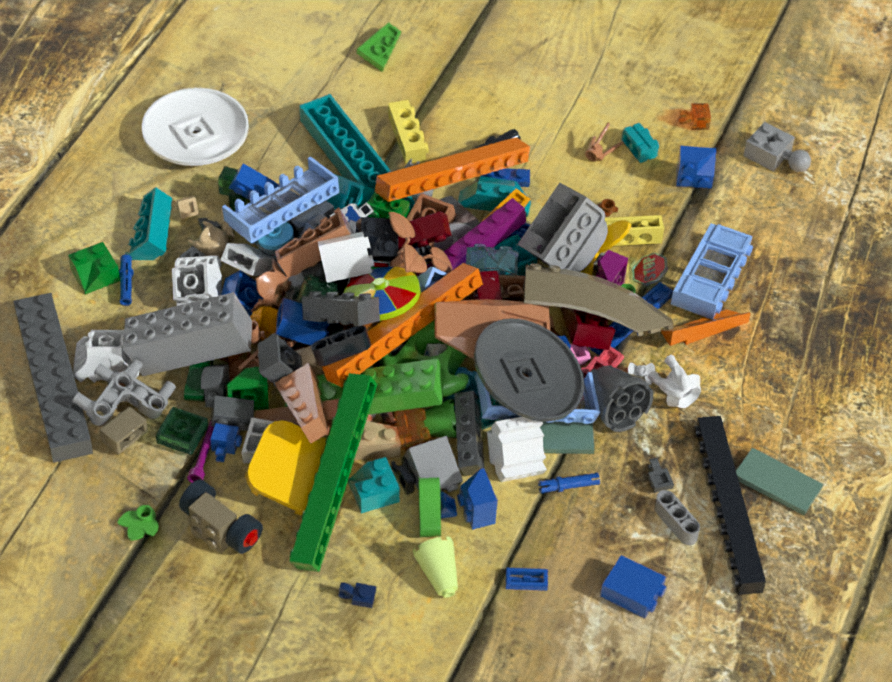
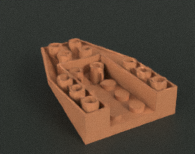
(463, 321)

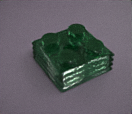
(182, 430)

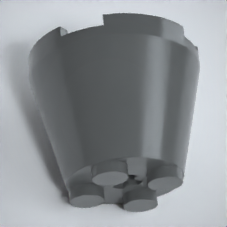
(621, 397)

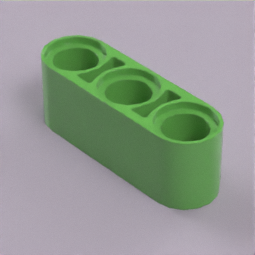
(429, 507)

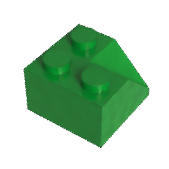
(94, 268)
(250, 386)

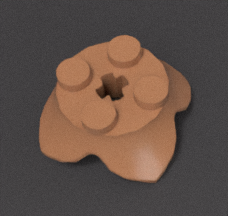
(272, 287)

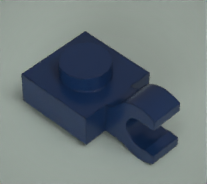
(361, 595)

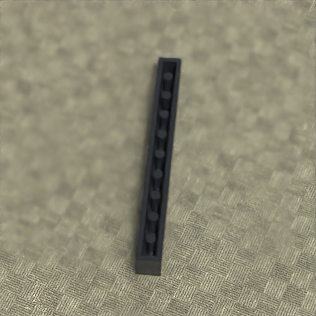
(729, 506)

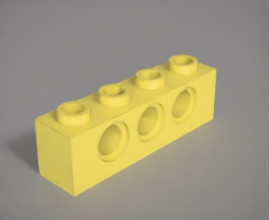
(407, 131)
(642, 231)

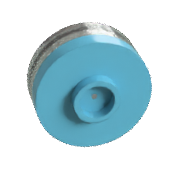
(276, 239)

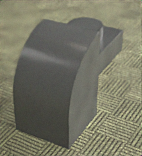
(213, 382)

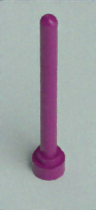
(197, 472)

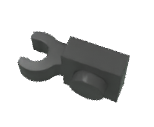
(659, 478)

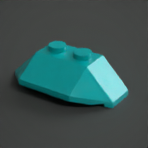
(488, 193)

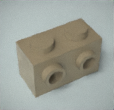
(123, 430)

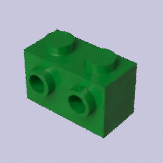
(382, 207)

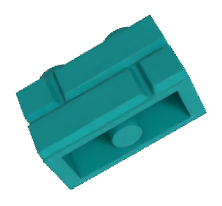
(640, 142)

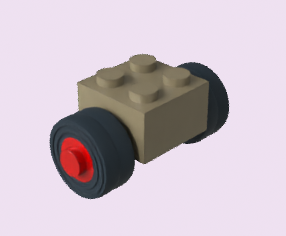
(216, 522)

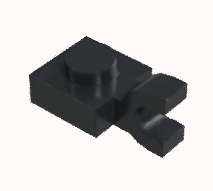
(406, 478)

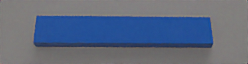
(656, 296)

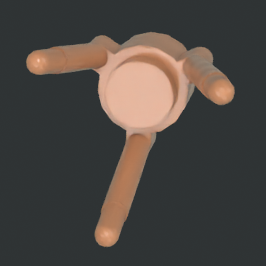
(594, 150)

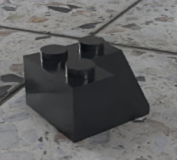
(381, 237)

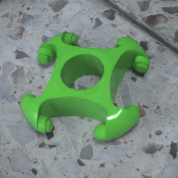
(449, 359)

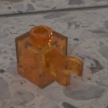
(698, 116)

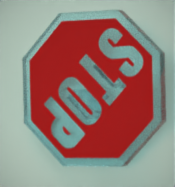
(650, 269)

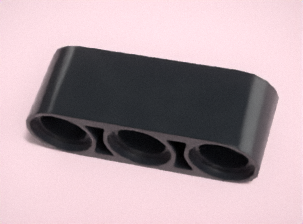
(341, 345)

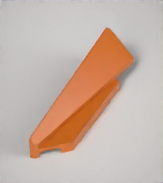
(705, 327)

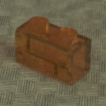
(411, 427)

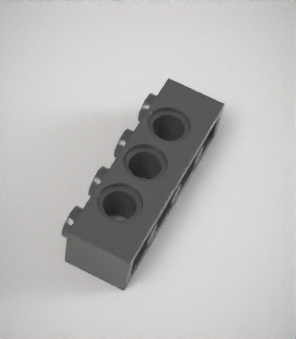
(469, 432)

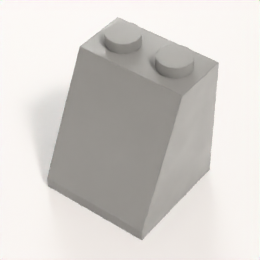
(434, 460)

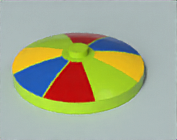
(394, 287)

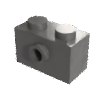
(232, 412)

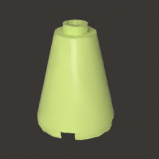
(439, 565)

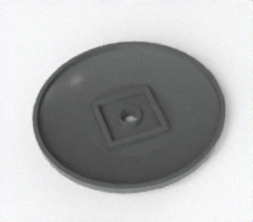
(520, 347)

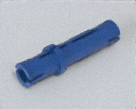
(126, 274)
(560, 484)

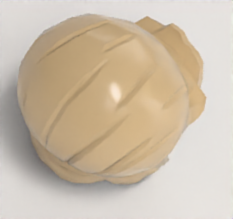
(211, 241)

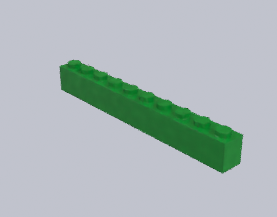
(333, 472)

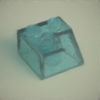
(489, 259)

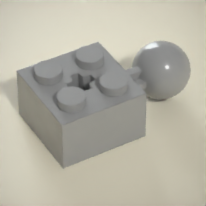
(772, 146)

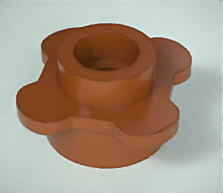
(608, 207)

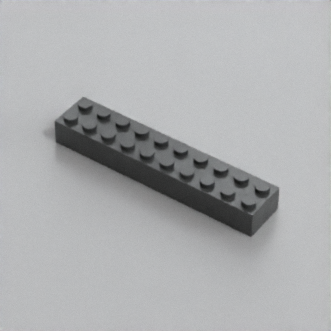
(52, 377)

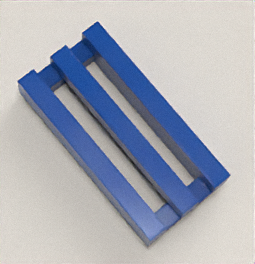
(527, 582)

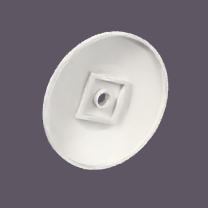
(213, 114)

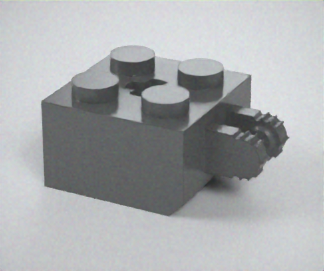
(277, 358)

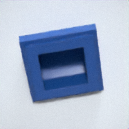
(447, 506)

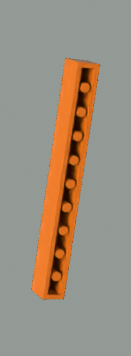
(451, 169)
(395, 331)

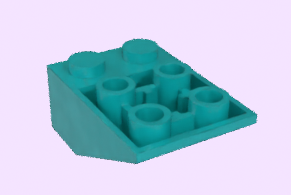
(350, 193)

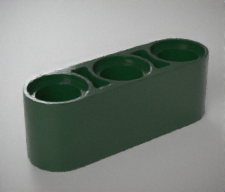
(193, 383)

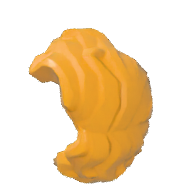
(266, 319)

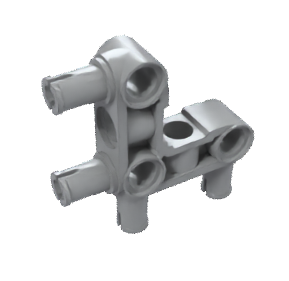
(135, 393)

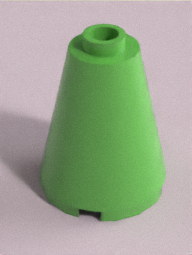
(441, 420)

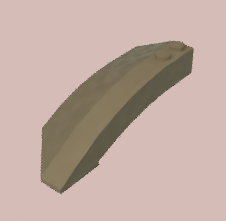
(593, 295)

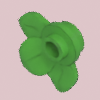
(138, 524)

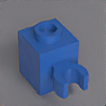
(225, 440)

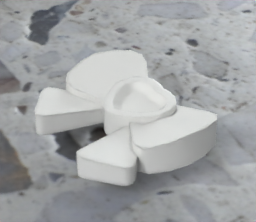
(641, 370)

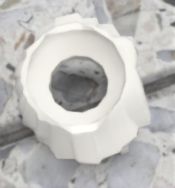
(679, 387)

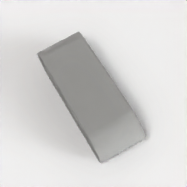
(668, 509)

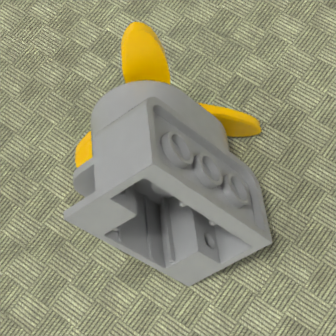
(571, 232)

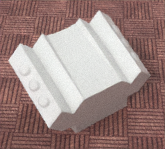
(196, 279)
(98, 348)
(516, 448)

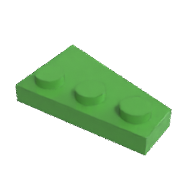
(380, 46)

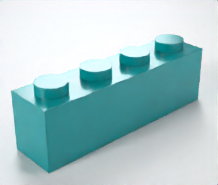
(151, 227)

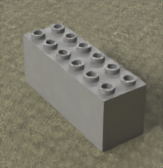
(188, 334)

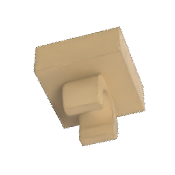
(187, 207)

